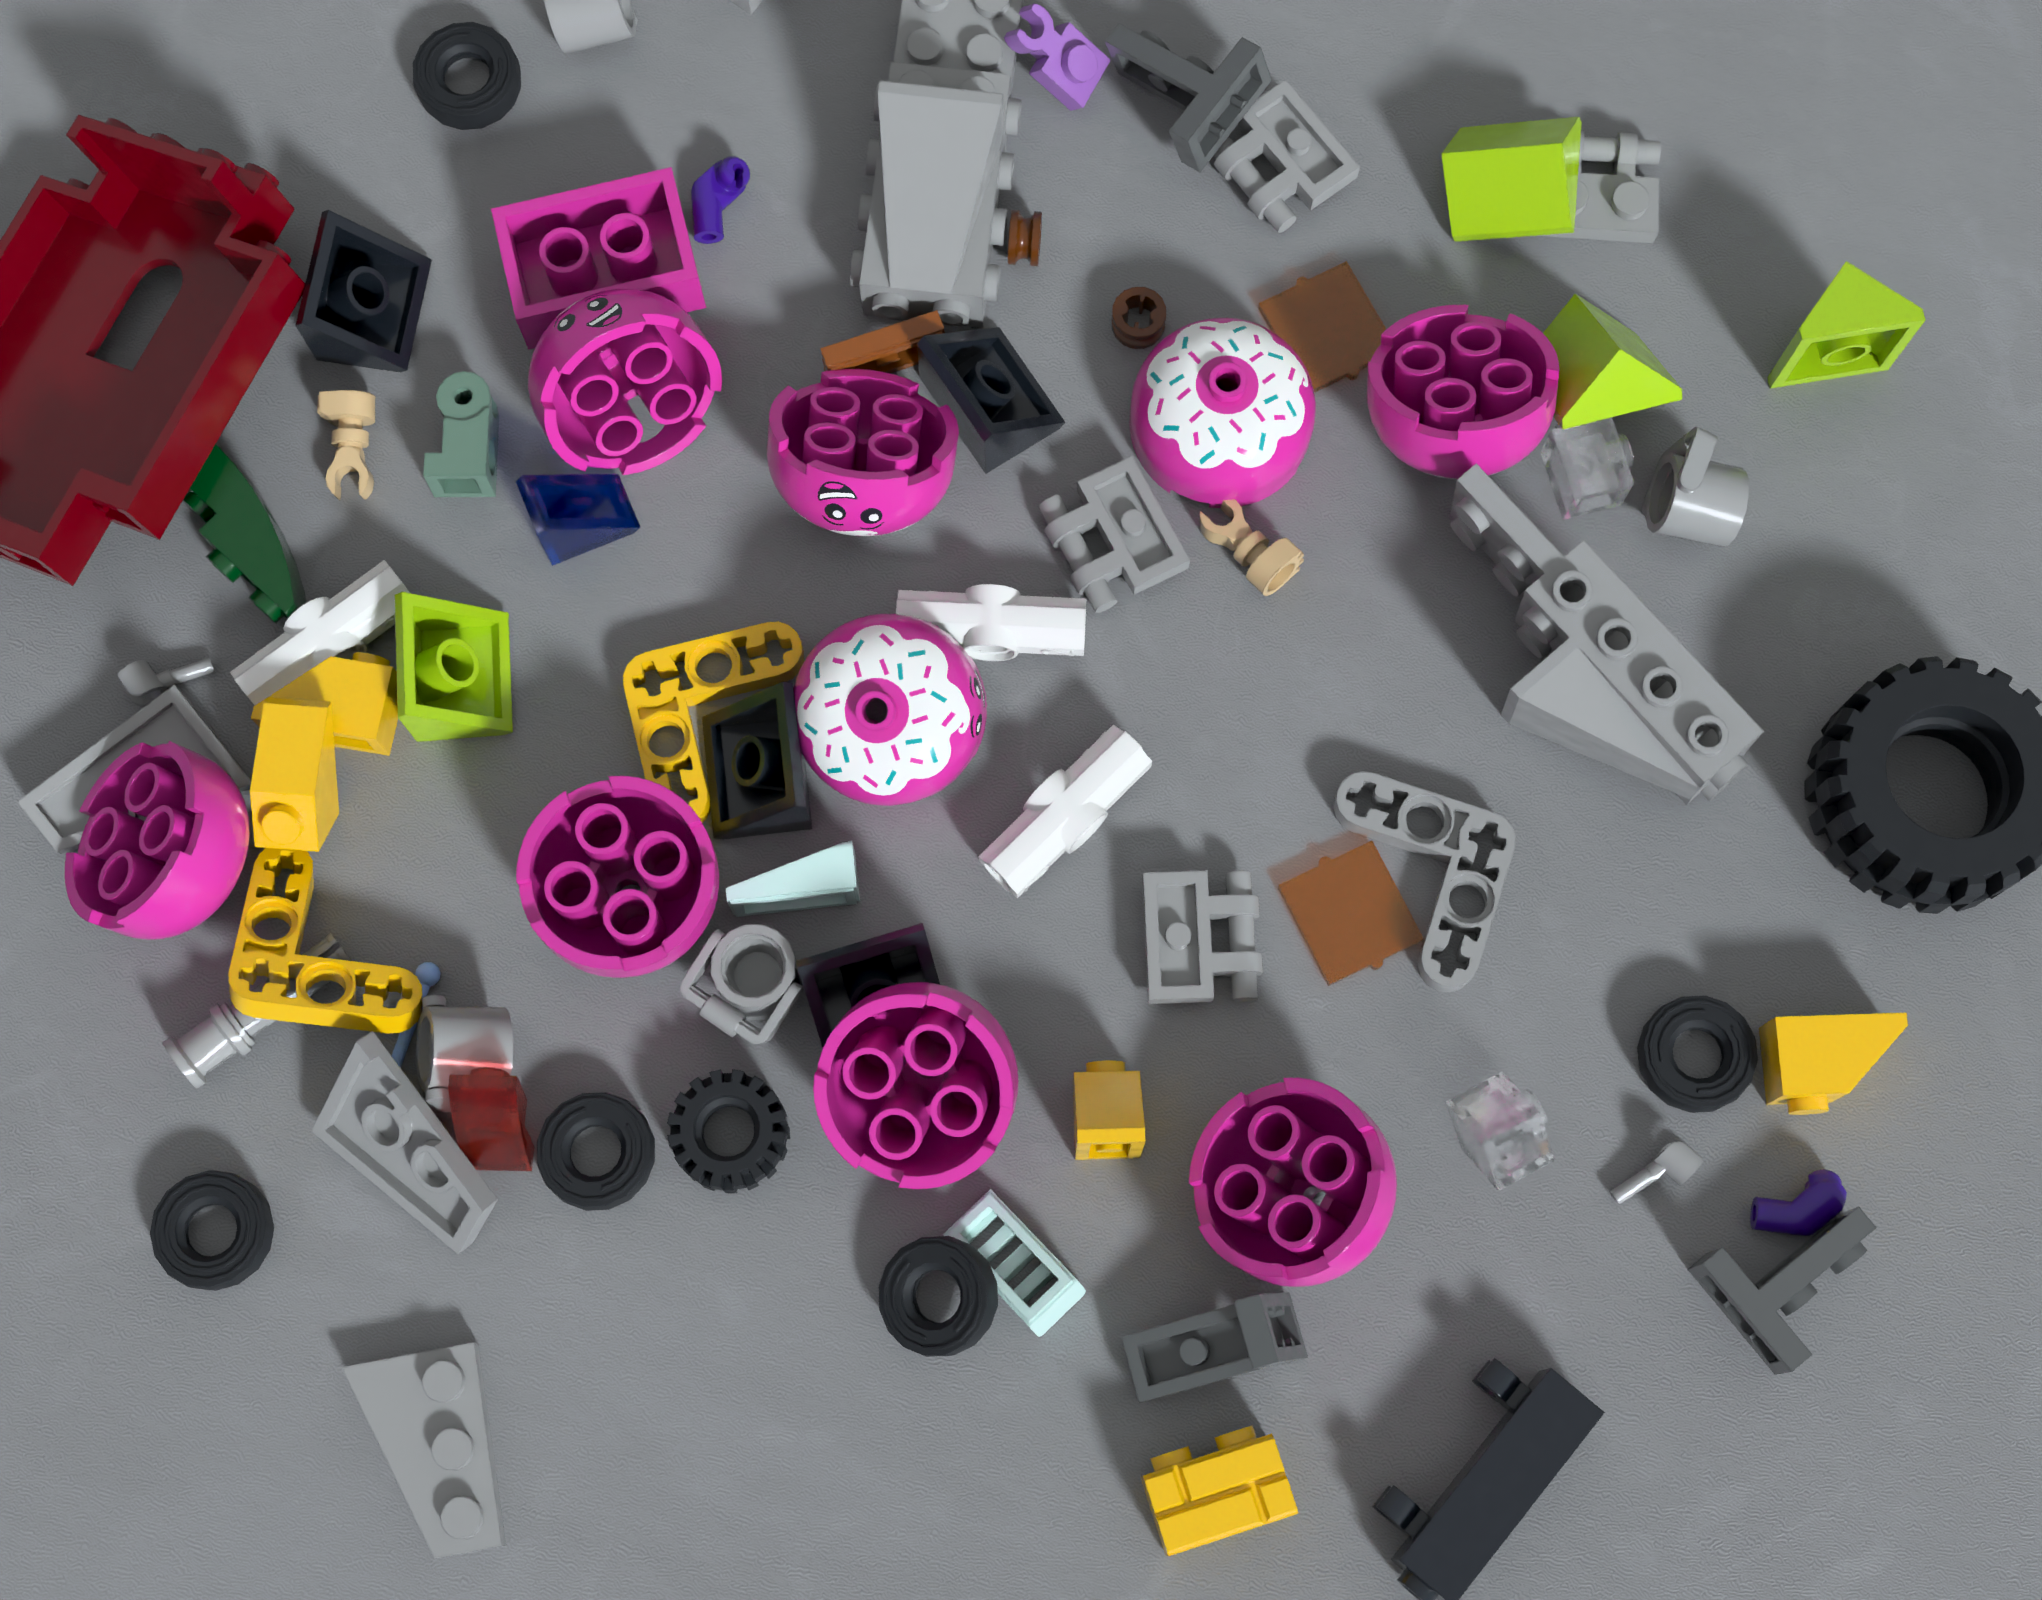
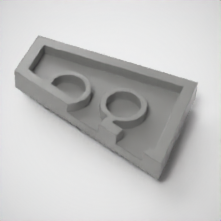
(169, 717)
(402, 1147)
(437, 1442)

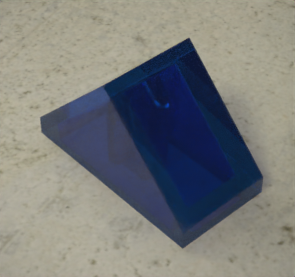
(577, 512)

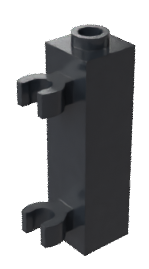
(1494, 1486)

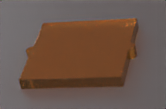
(1327, 324)
(1350, 913)

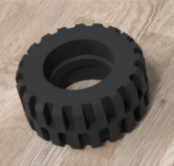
(1871, 831)

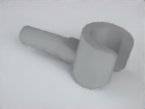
(145, 685)
(1674, 1159)

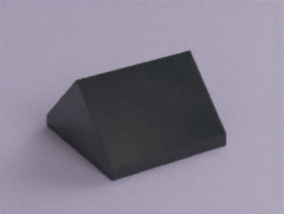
(361, 297)
(989, 391)
(756, 766)
(850, 973)

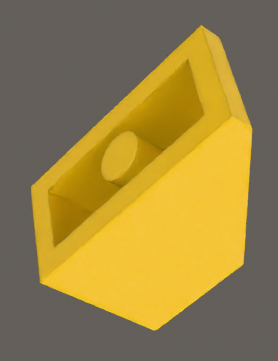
(360, 696)
(294, 775)
(1822, 1056)
(1108, 1112)

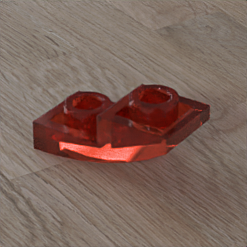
(490, 1120)

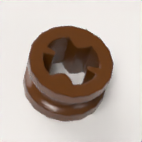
(1024, 238)
(1143, 299)

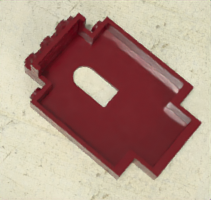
(107, 441)

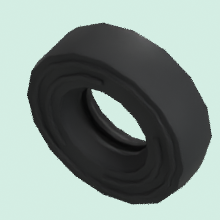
(460, 42)
(1725, 1026)
(559, 1135)
(172, 1223)
(976, 1288)

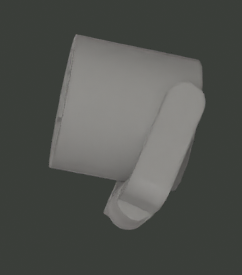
(590, 22)
(1694, 495)
(753, 976)
(457, 1042)

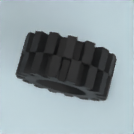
(707, 1097)

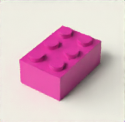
(594, 242)

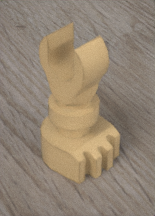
(349, 412)
(1269, 565)

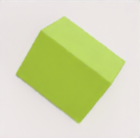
(1513, 179)
(1849, 332)
(1603, 367)
(452, 669)

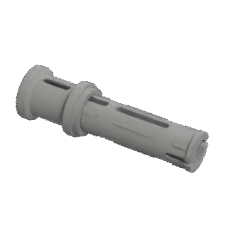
(230, 1031)

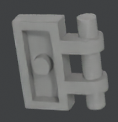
(1299, 149)
(1617, 204)
(1131, 525)
(1179, 937)

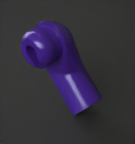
(713, 193)
(1807, 1213)

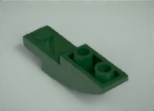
(245, 537)

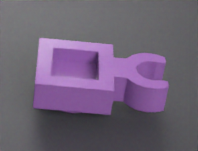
(1065, 58)

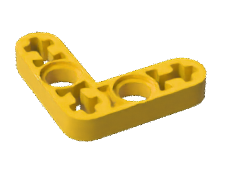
(673, 703)
(281, 961)

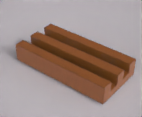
(883, 349)

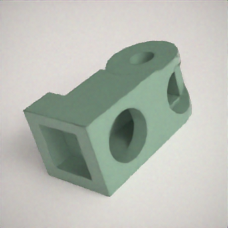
(468, 442)

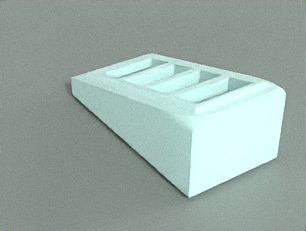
(808, 883)
(1053, 1302)

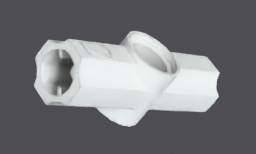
(999, 622)
(323, 630)
(1065, 811)

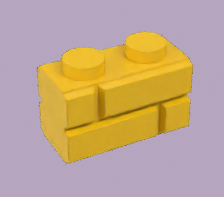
(1217, 1492)

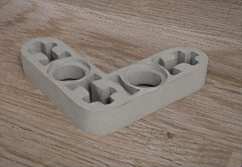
(1451, 847)

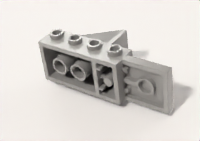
(940, 163)
(1613, 670)

